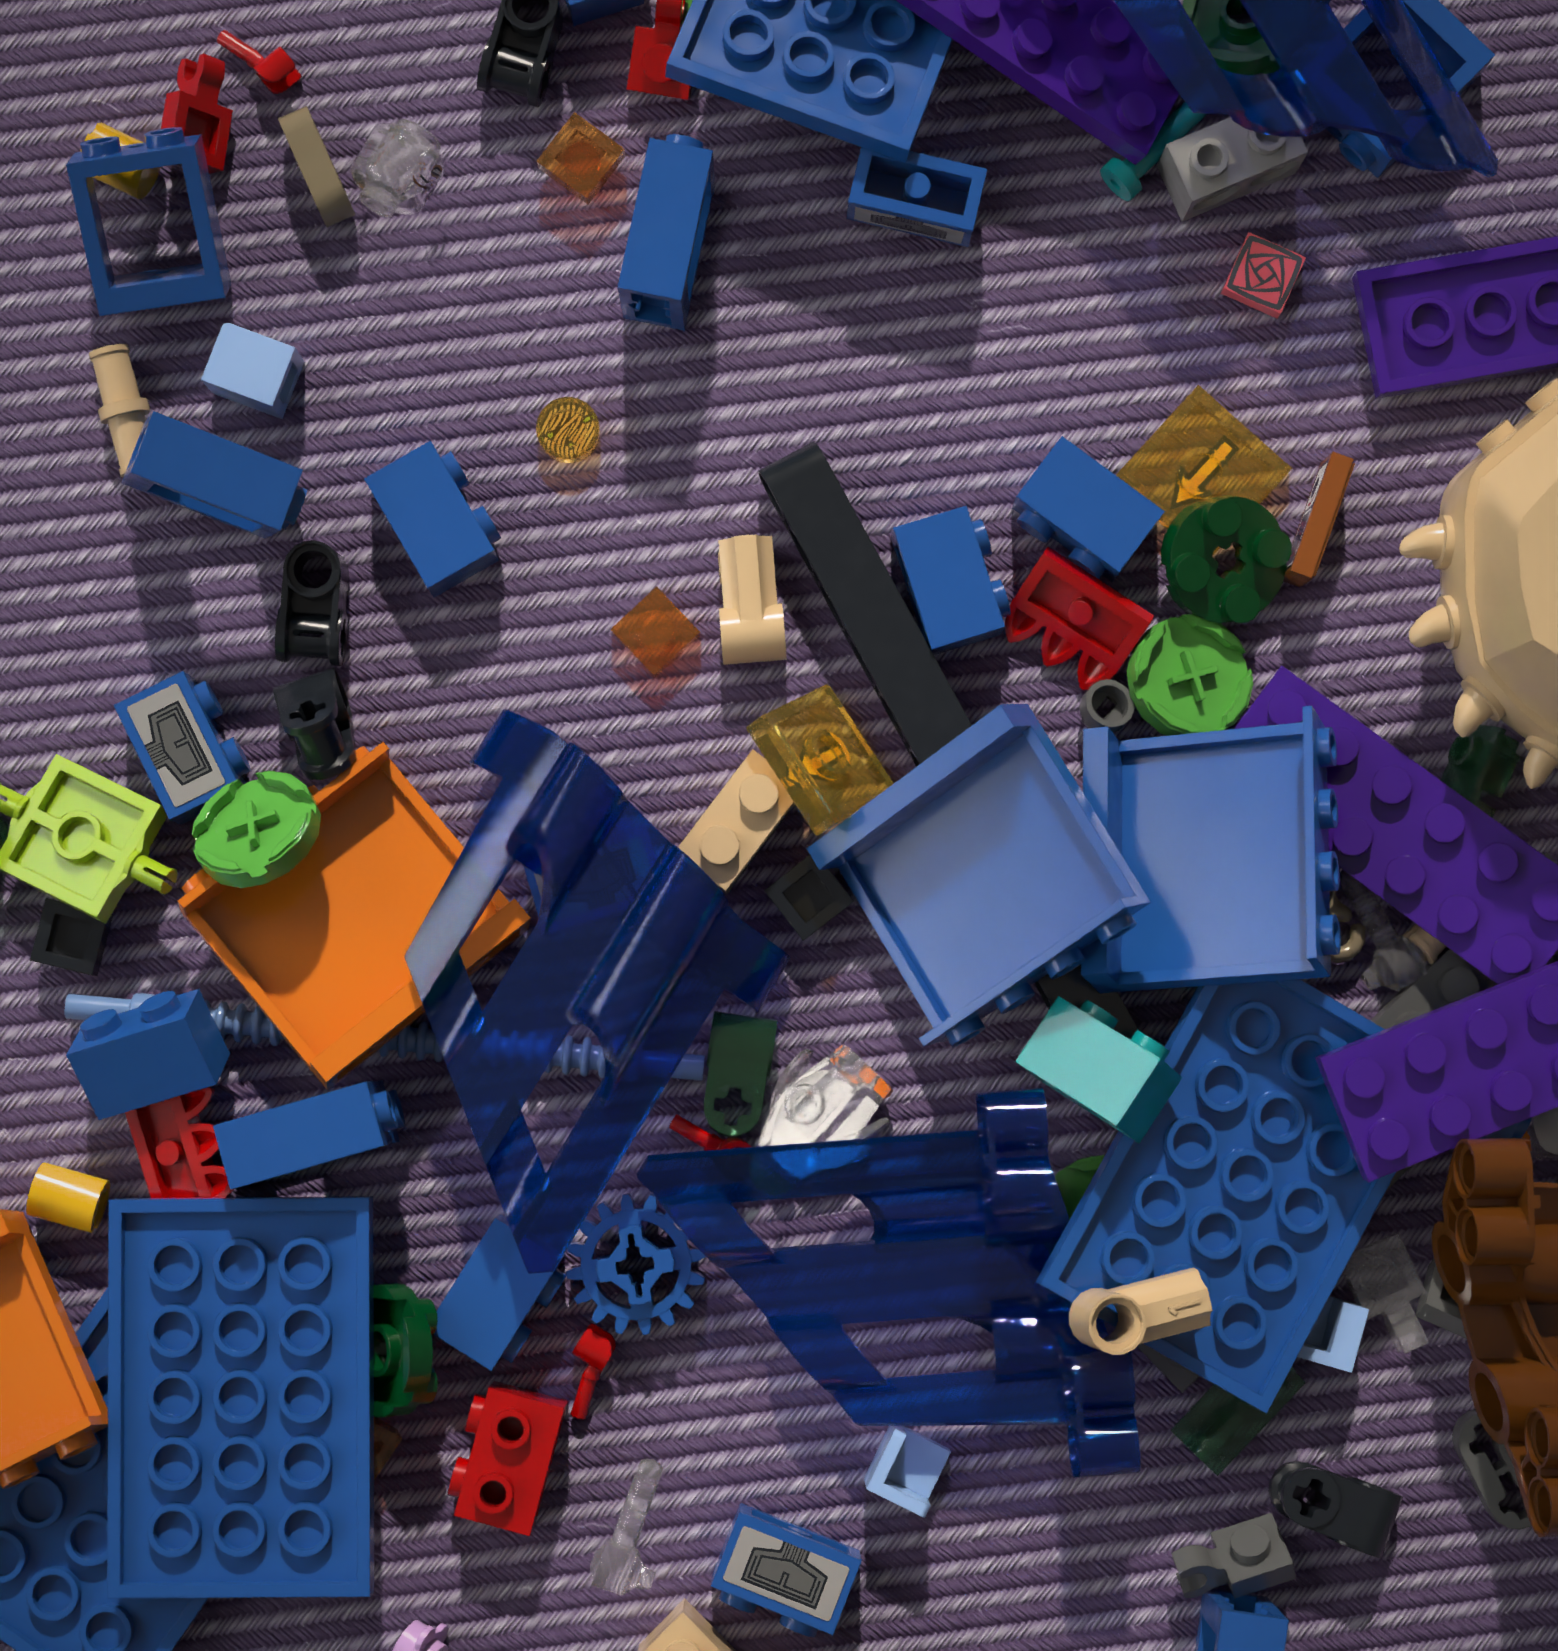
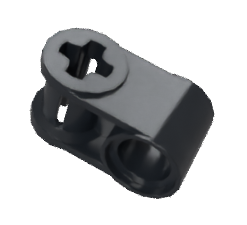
(521, 53)
(314, 609)
(318, 720)
(1342, 1508)

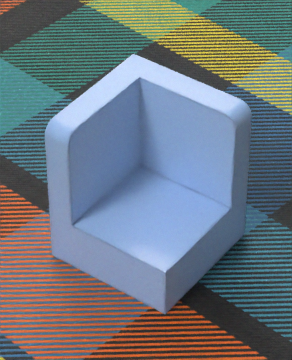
(253, 370)
(1336, 1335)
(906, 1469)

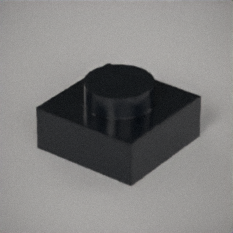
(808, 897)
(70, 939)

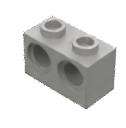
(1225, 165)

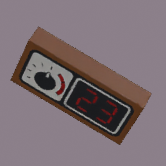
(1318, 518)

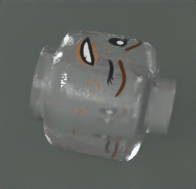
(398, 168)

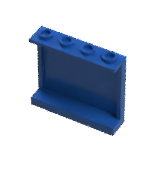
(1227, 851)
(984, 872)

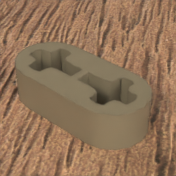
(316, 166)

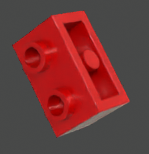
(508, 1457)

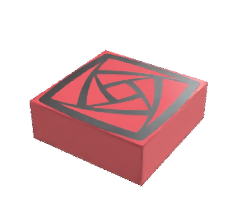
(1263, 275)

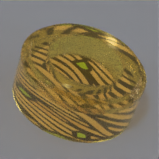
(568, 430)

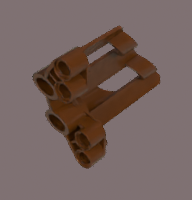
(1503, 1272)

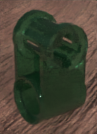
(741, 1061)

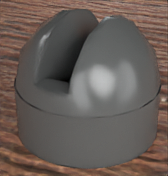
(1095, 696)

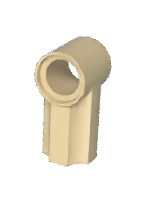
(751, 617)
(1144, 1309)

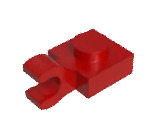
(652, 51)
(197, 108)

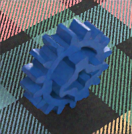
(607, 1267)

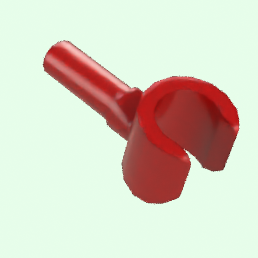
(275, 70)
(702, 1137)
(595, 1349)

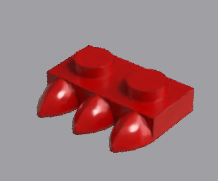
(1078, 616)
(178, 1148)

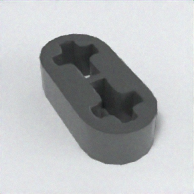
(1485, 1475)

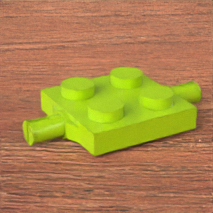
(82, 838)

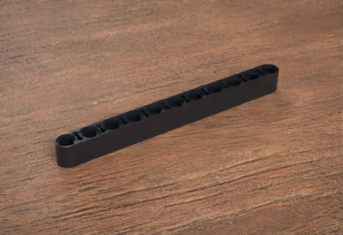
(886, 640)

